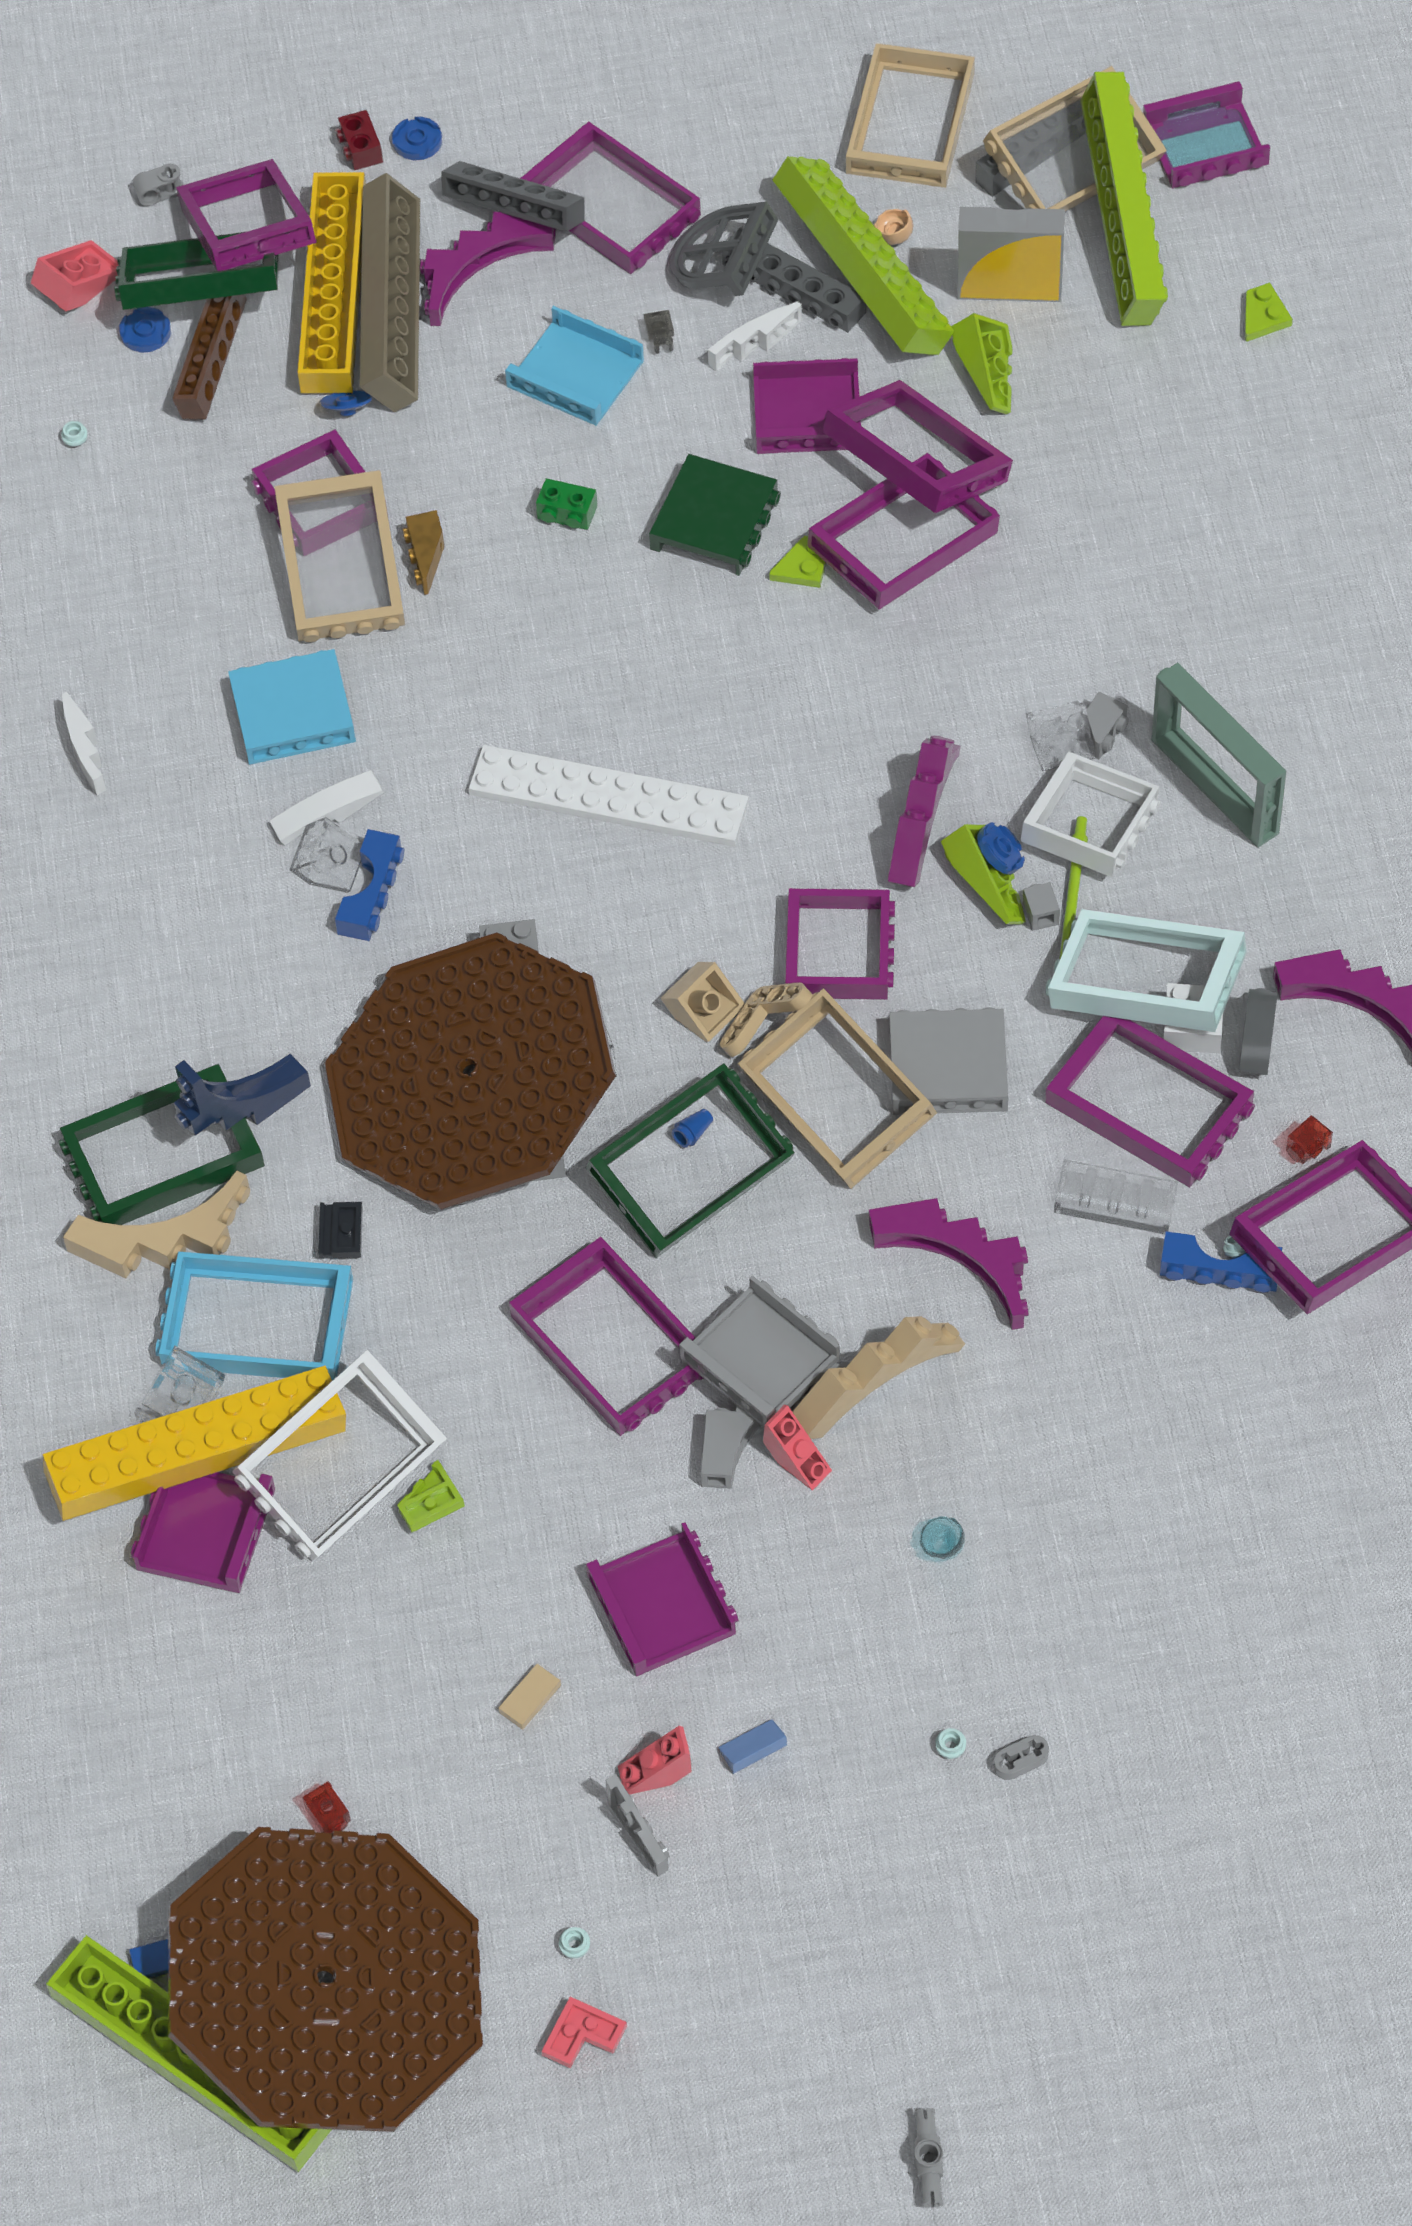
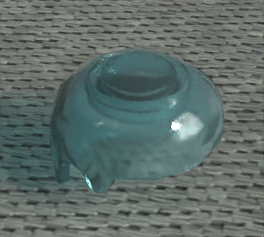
(942, 1538)

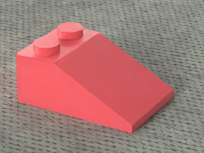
(74, 274)

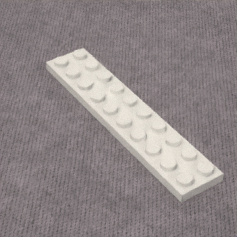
(609, 795)

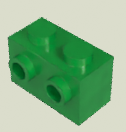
(566, 504)

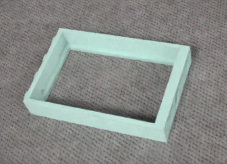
(1145, 1007)

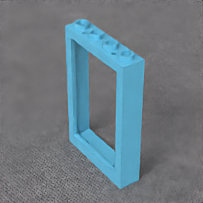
(265, 1271)

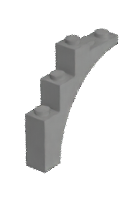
(725, 1440)

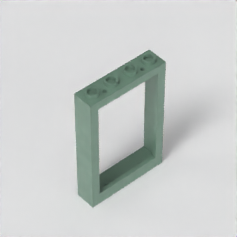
(1256, 819)

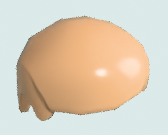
(895, 225)

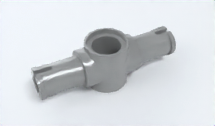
(928, 2142)

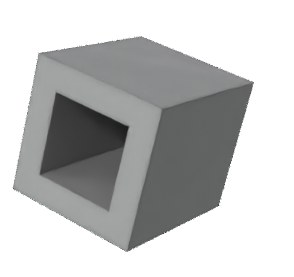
(1041, 906)

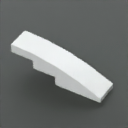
(761, 331)
(83, 741)
(333, 802)

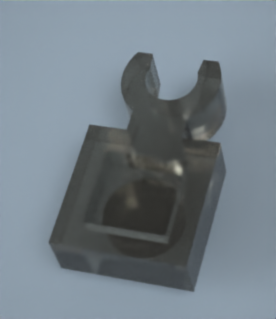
(659, 329)

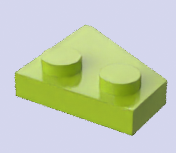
(1264, 312)
(800, 566)
(430, 1499)

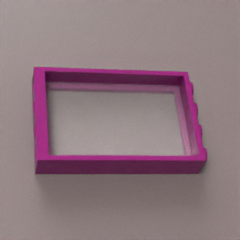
(627, 200)

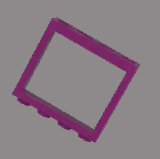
(297, 458)
(842, 987)

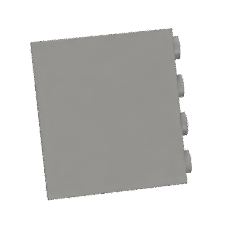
(951, 1058)
(761, 1352)

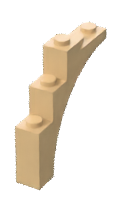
(121, 1246)
(874, 1365)

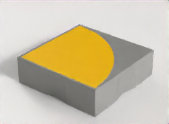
(1010, 254)

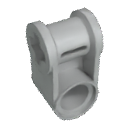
(156, 186)

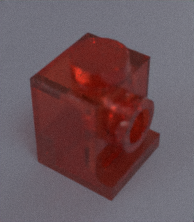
(1308, 1140)
(321, 1799)

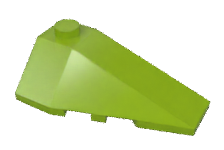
(985, 350)
(992, 885)

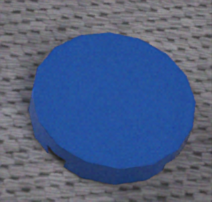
(417, 138)
(145, 329)
(1000, 848)

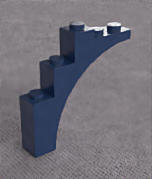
(231, 1101)

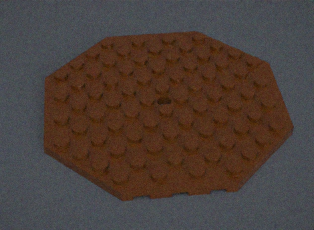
(536, 1077)
(308, 2050)

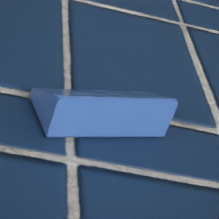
(753, 1746)

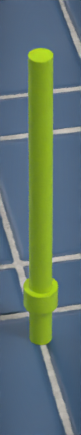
(1073, 885)

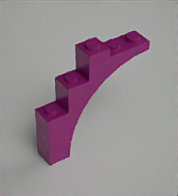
(449, 269)
(924, 794)
(1330, 978)
(926, 1228)

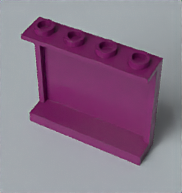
(794, 401)
(202, 1531)
(663, 1601)

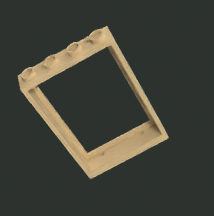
(898, 167)
(794, 1028)

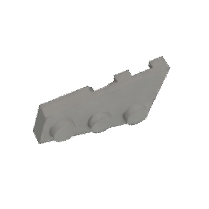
(636, 1825)

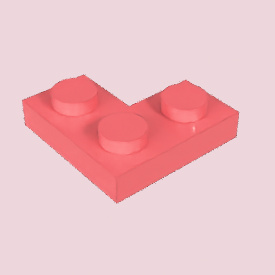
(580, 2024)

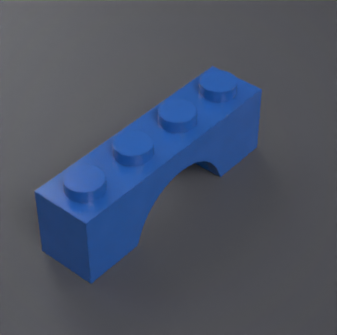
(360, 912)
(1186, 1260)

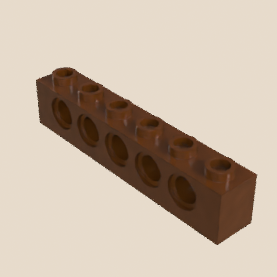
(207, 356)

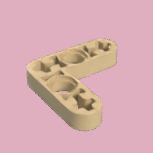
(760, 1004)

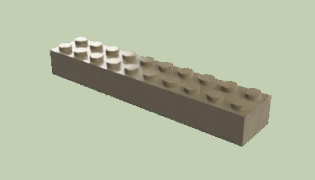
(390, 293)

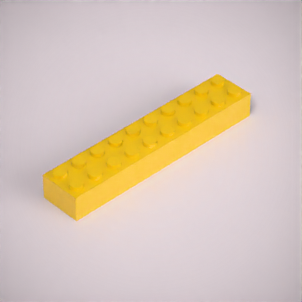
(332, 284)
(187, 1444)

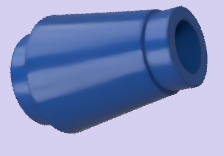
(691, 1128)

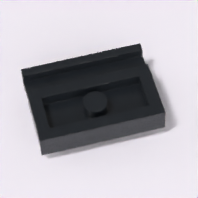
(340, 1230)

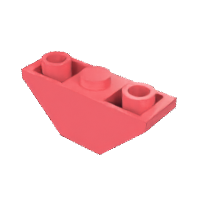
(794, 1448)
(657, 1764)

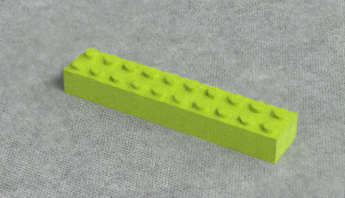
(1123, 199)
(863, 255)
(135, 2017)

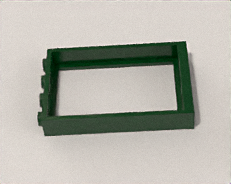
(186, 287)
(744, 1103)
(168, 1191)

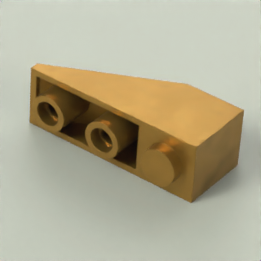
(427, 546)

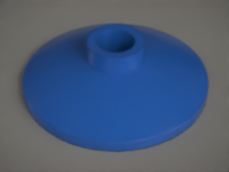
(346, 402)

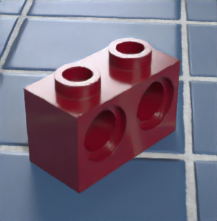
(359, 140)

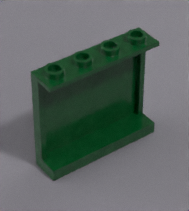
(715, 511)

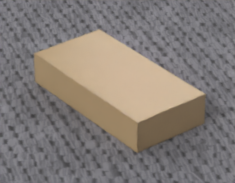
(529, 1696)

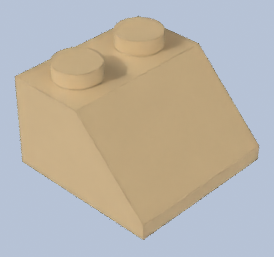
(703, 1000)

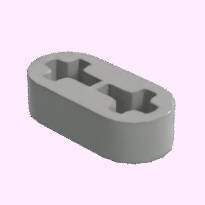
(1024, 1763)

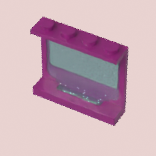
(1206, 135)

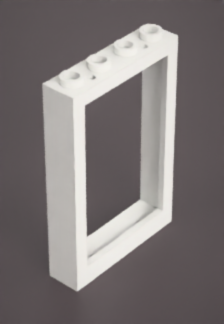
(400, 1407)

